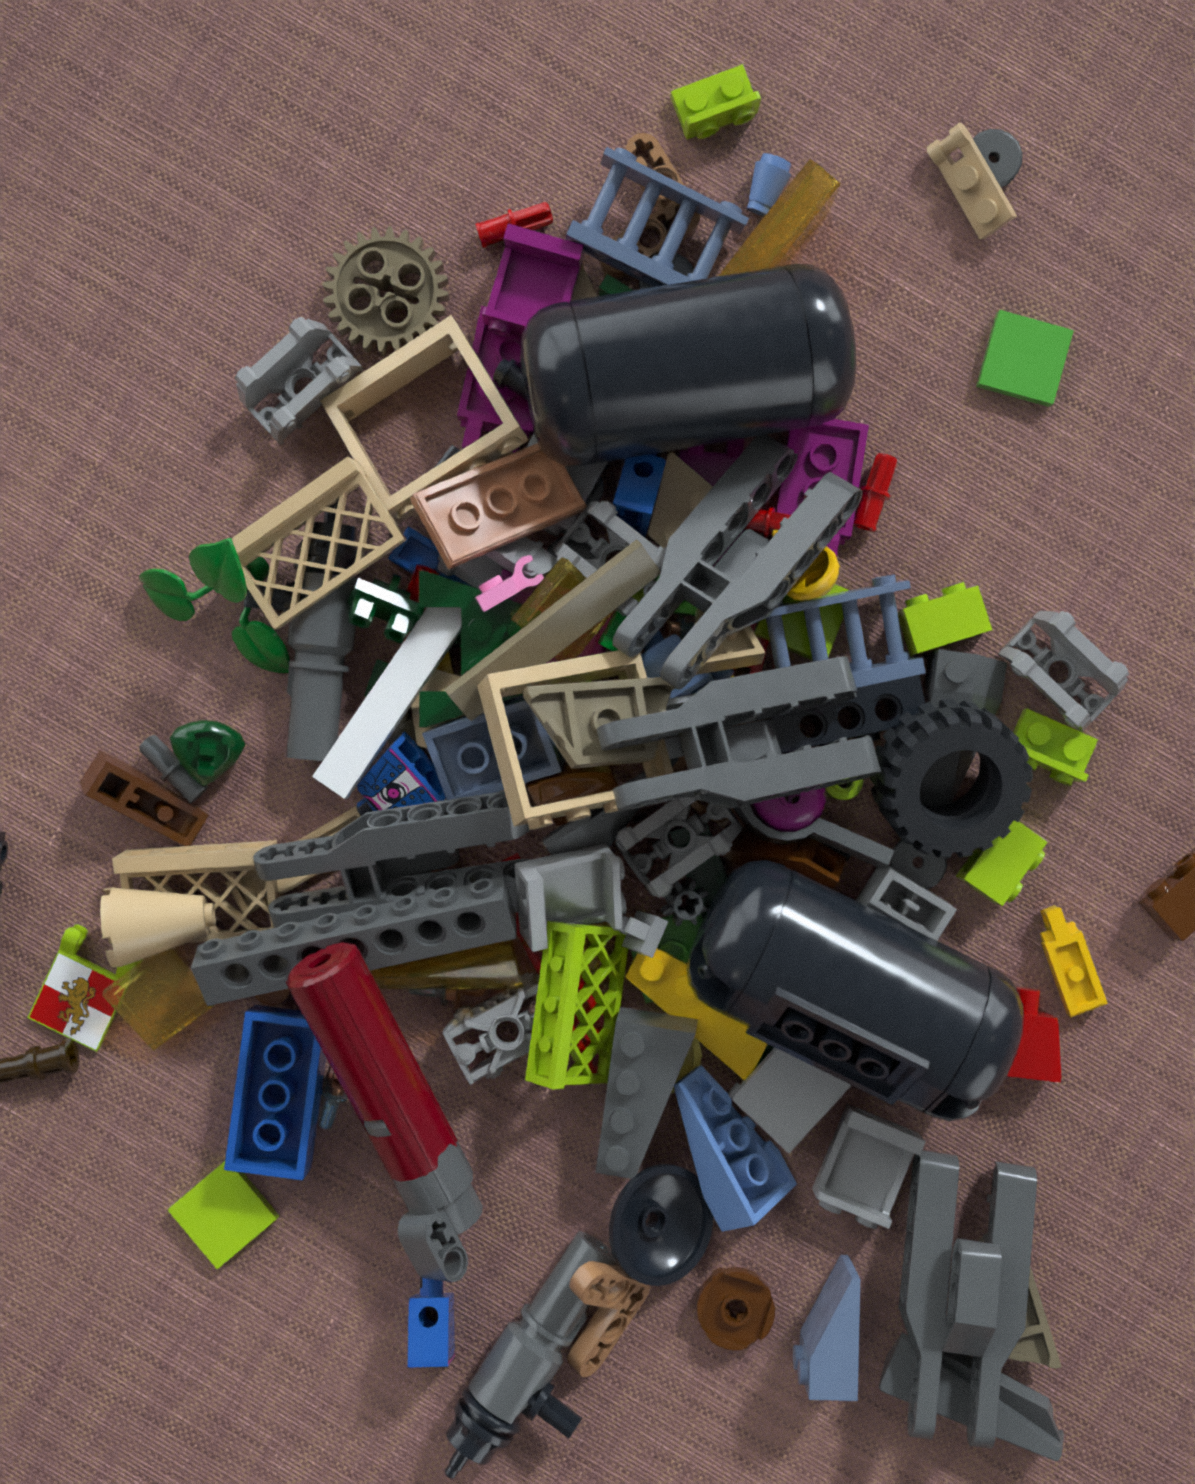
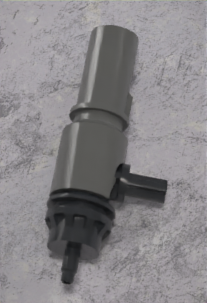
(320, 644)
(522, 1364)

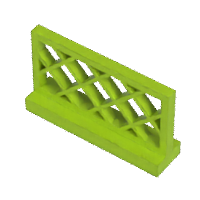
(560, 1000)

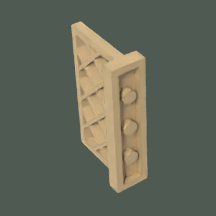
(300, 510)
(206, 860)

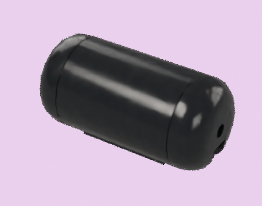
(688, 364)
(855, 992)

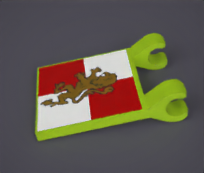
(73, 991)

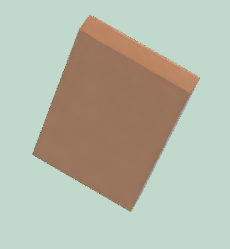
(496, 504)

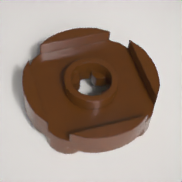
(745, 1328)

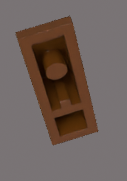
(142, 799)

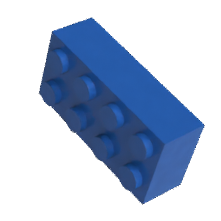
(275, 1095)

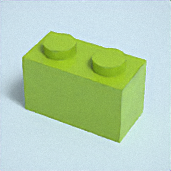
(943, 620)
(1000, 869)

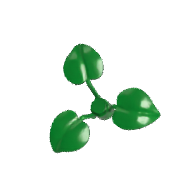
(221, 571)

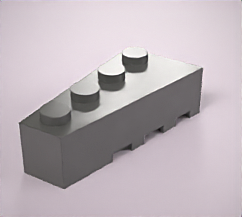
(641, 1076)

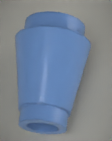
(767, 183)

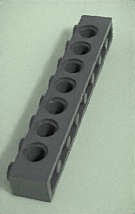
(250, 963)

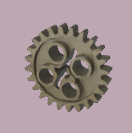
(399, 259)

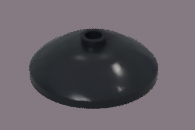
(675, 1232)

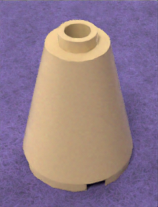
(151, 922)

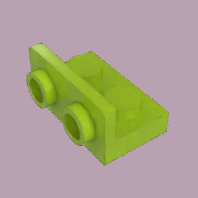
(715, 103)
(1055, 747)

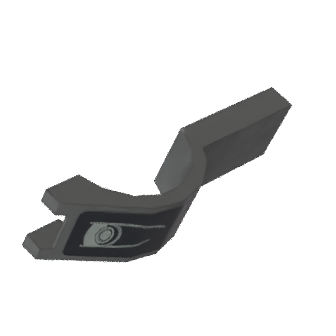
(822, 832)

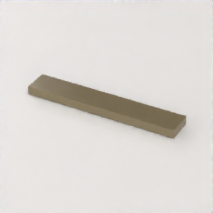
(560, 623)

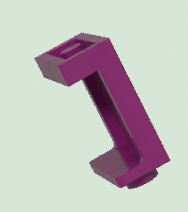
(531, 276)

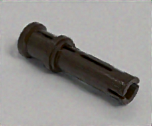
(40, 1062)

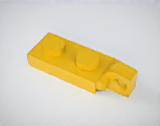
(1070, 963)

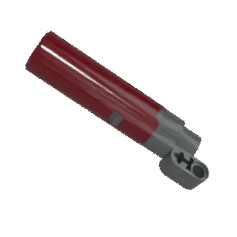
(393, 1106)

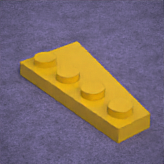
(667, 985)

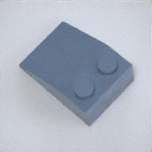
(466, 756)
(830, 1338)

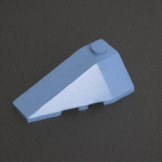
(734, 1165)

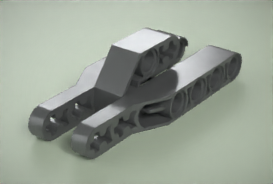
(751, 573)
(745, 760)
(388, 846)
(984, 1291)

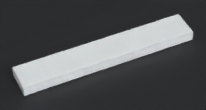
(389, 699)

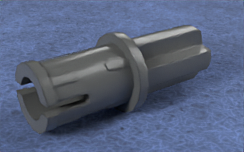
(171, 768)

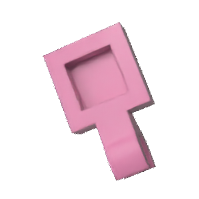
(497, 590)

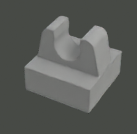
(642, 933)

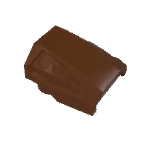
(571, 784)

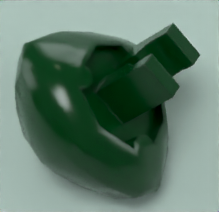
(206, 749)

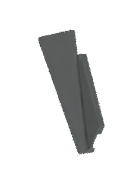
(1023, 1413)

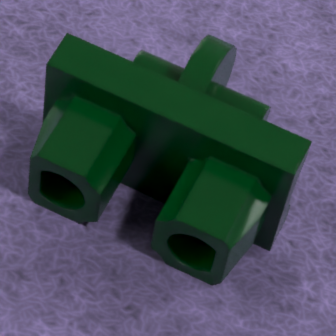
(386, 603)

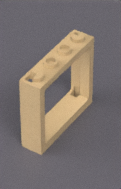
(398, 371)
(513, 682)

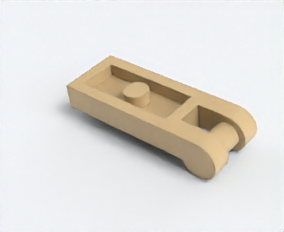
(972, 182)

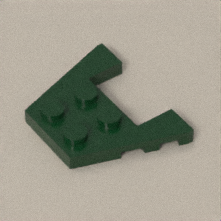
(480, 636)

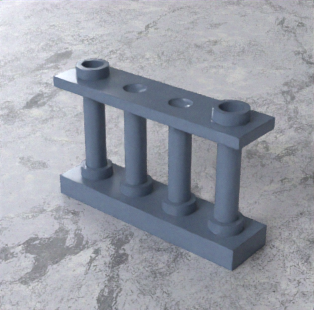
(624, 252)
(897, 663)

